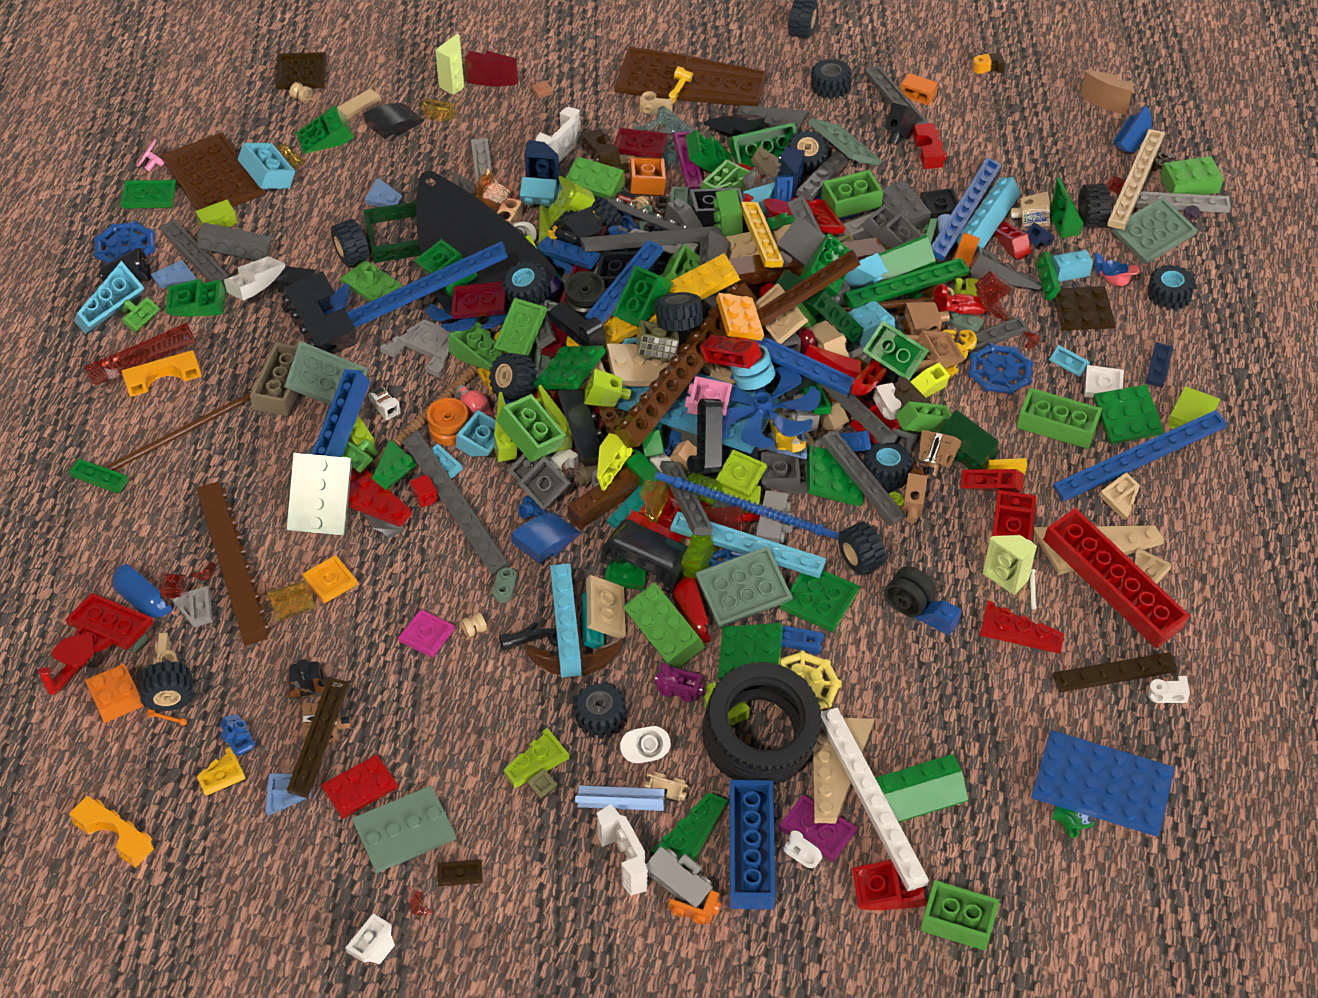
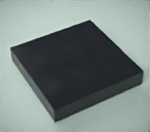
(940, 201)

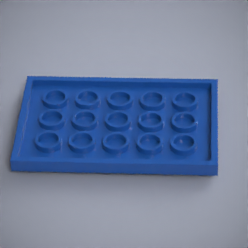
(1103, 783)

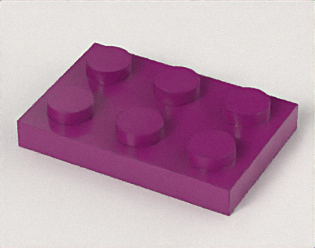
(827, 837)

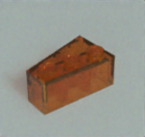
(492, 190)

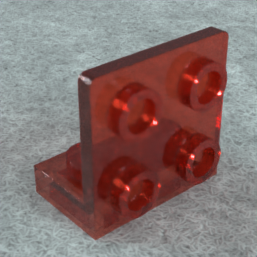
(990, 291)

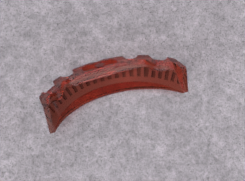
(139, 354)

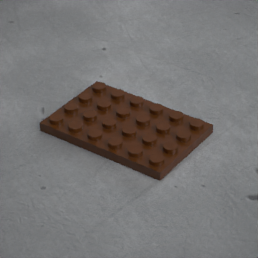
(211, 173)

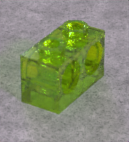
(697, 555)

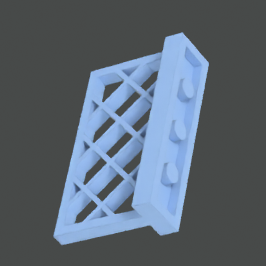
(620, 797)

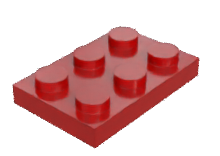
(359, 786)

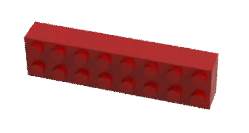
(1116, 578)

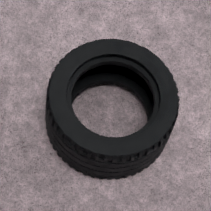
(768, 683)

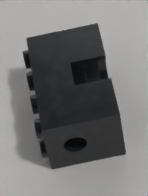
(306, 305)

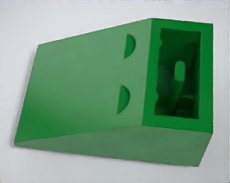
(325, 131)
(827, 252)

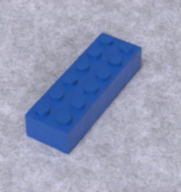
(751, 844)

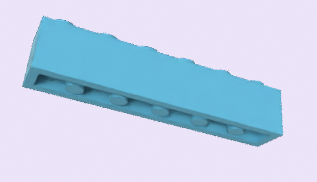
(992, 210)
(565, 620)

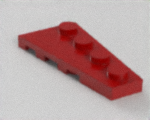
(1011, 628)

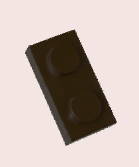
(460, 873)

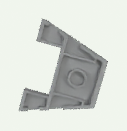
(424, 338)

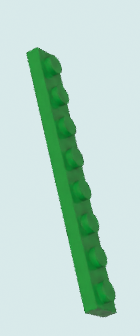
(906, 283)

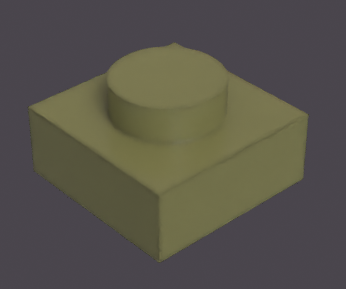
(542, 784)

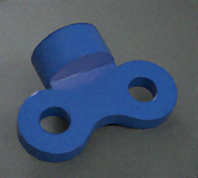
(528, 509)

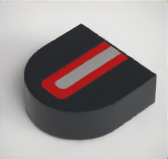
(626, 197)

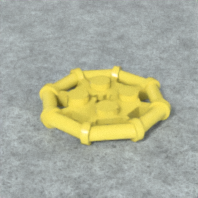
(814, 676)

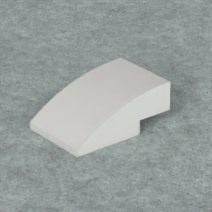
(253, 277)

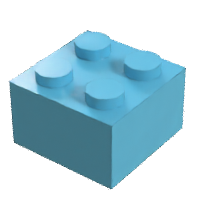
(870, 317)

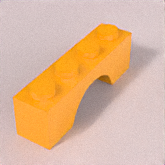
(181, 366)
(93, 816)

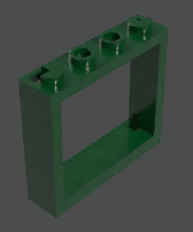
(396, 250)
(824, 308)

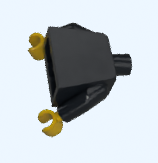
(577, 226)

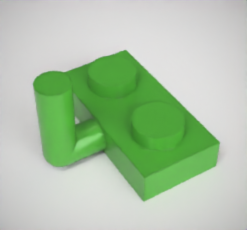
(139, 314)
(360, 458)

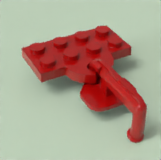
(823, 214)
(98, 626)

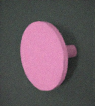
(153, 158)

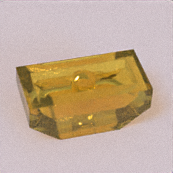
(438, 110)
(291, 157)
(654, 498)

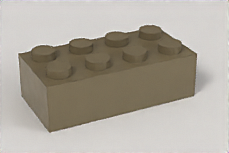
(269, 390)

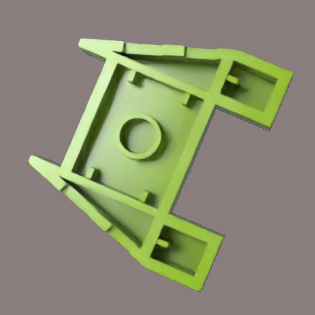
(570, 198)
(504, 445)

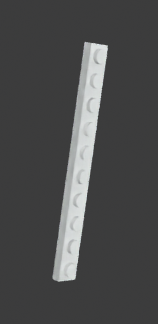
(873, 800)

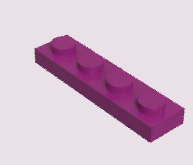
(689, 169)

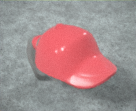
(474, 401)

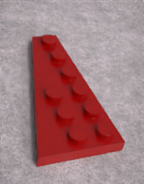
(374, 500)

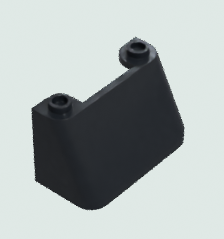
(646, 551)

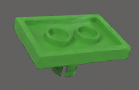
(369, 281)
(520, 327)

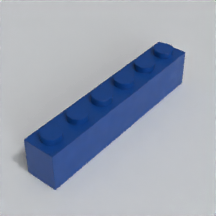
(342, 414)

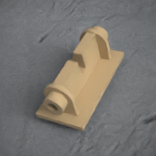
(675, 787)

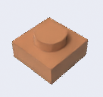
(542, 89)

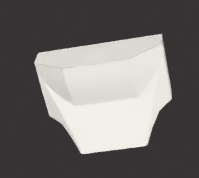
(372, 941)

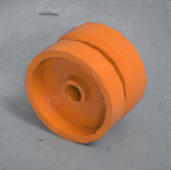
(446, 420)

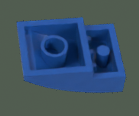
(544, 536)

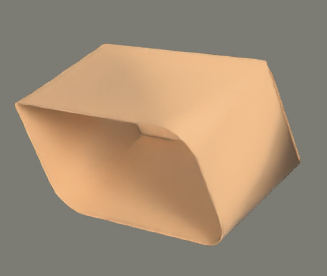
(515, 209)

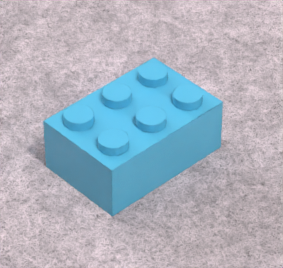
(266, 165)

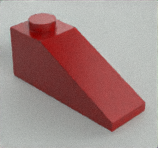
(1013, 240)
(839, 362)
(993, 480)

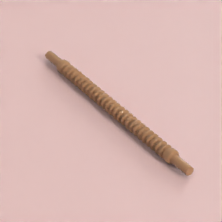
(422, 418)

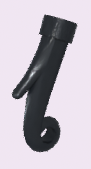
(526, 635)

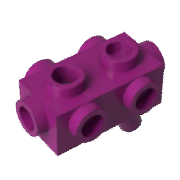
(679, 683)

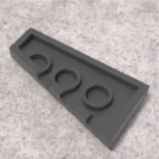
(776, 116)

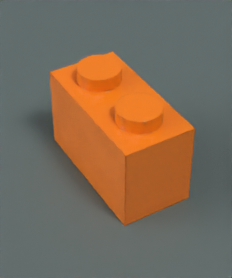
(919, 88)

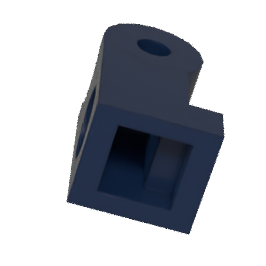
(1039, 235)

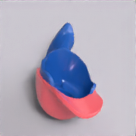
(1114, 272)

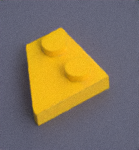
(221, 773)

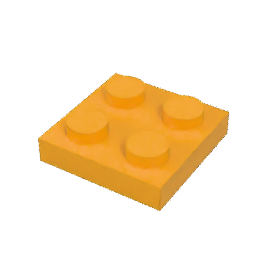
(329, 579)

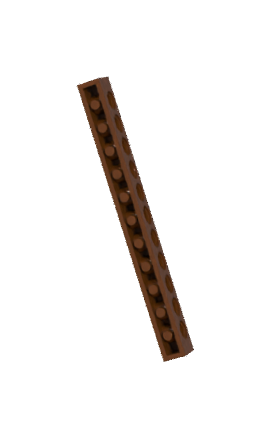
(674, 377)

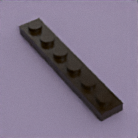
(1114, 672)
(318, 737)

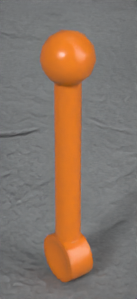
(151, 713)

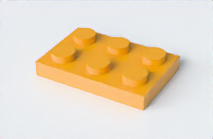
(740, 316)

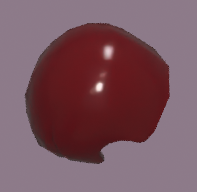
(807, 337)

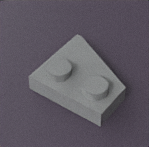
(195, 606)

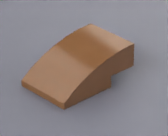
(1107, 91)
(941, 349)

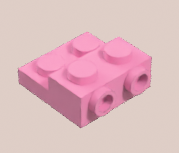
(707, 389)

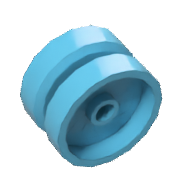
(758, 375)

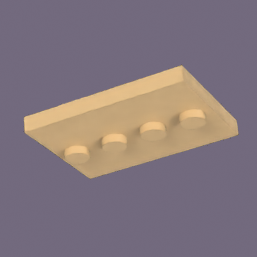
(631, 366)

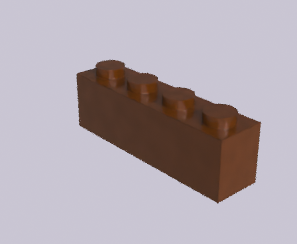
(598, 502)

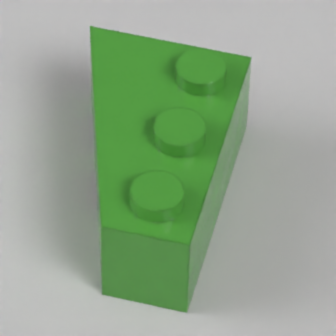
(726, 176)

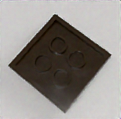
(303, 68)
(1084, 308)

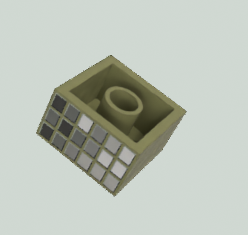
(655, 341)

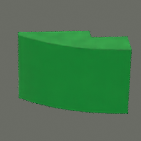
(706, 151)
(438, 257)
(196, 298)

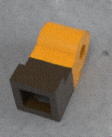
(988, 62)

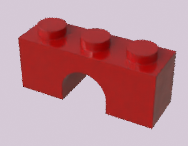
(932, 151)

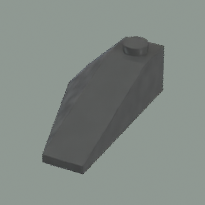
(987, 261)

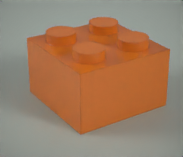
(647, 176)
(114, 693)

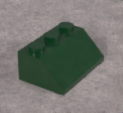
(976, 444)

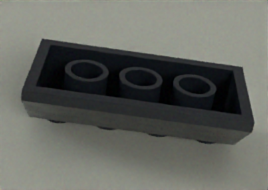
(582, 425)

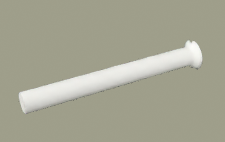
(1032, 589)

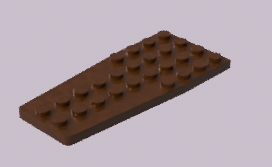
(711, 80)

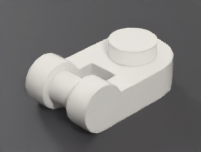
(808, 855)

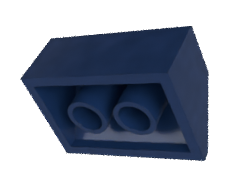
(541, 161)
(792, 164)

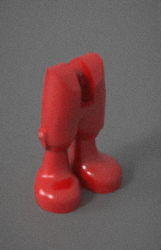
(958, 302)

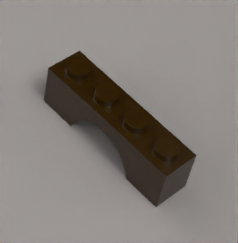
(595, 145)

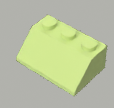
(450, 65)
(1009, 561)

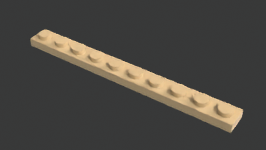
(1136, 179)

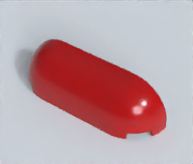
(868, 378)
(690, 606)

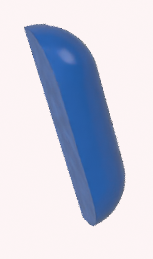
(1133, 131)
(139, 592)

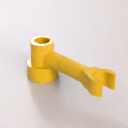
(683, 76)

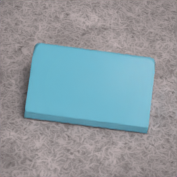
(1069, 361)

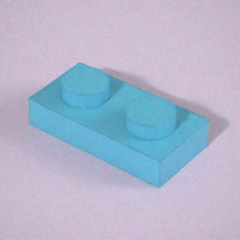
(449, 463)

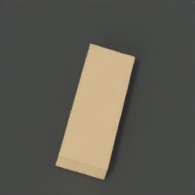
(359, 103)

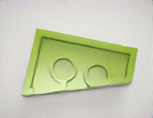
(541, 755)

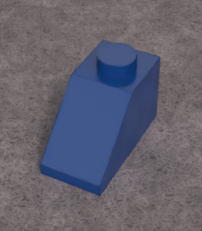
(941, 616)

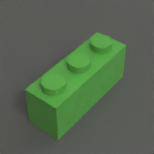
(923, 416)

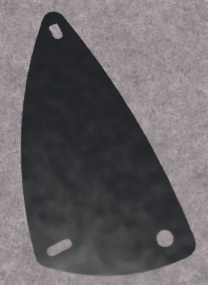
(469, 227)

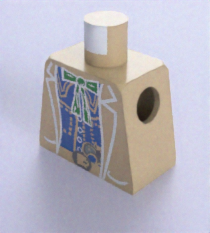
(1033, 209)

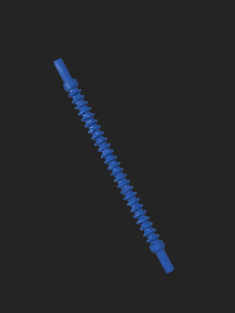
(678, 482)

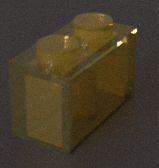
(291, 600)

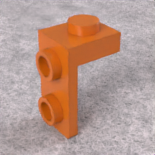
(967, 248)
(698, 915)

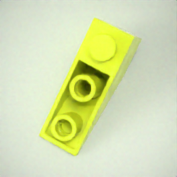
(931, 380)
(611, 459)

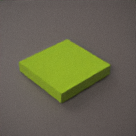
(741, 473)

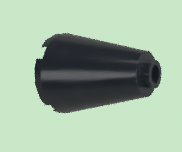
(134, 262)

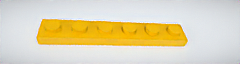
(761, 234)

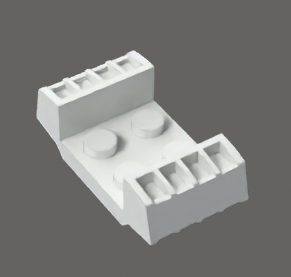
(566, 137)
(616, 828)

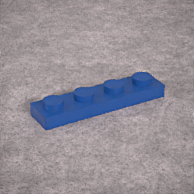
(568, 253)

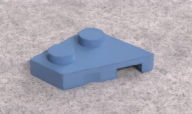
(382, 195)
(173, 275)
(277, 793)

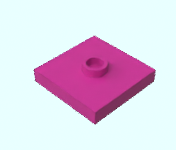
(426, 633)

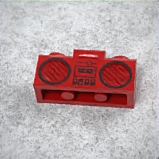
(731, 351)

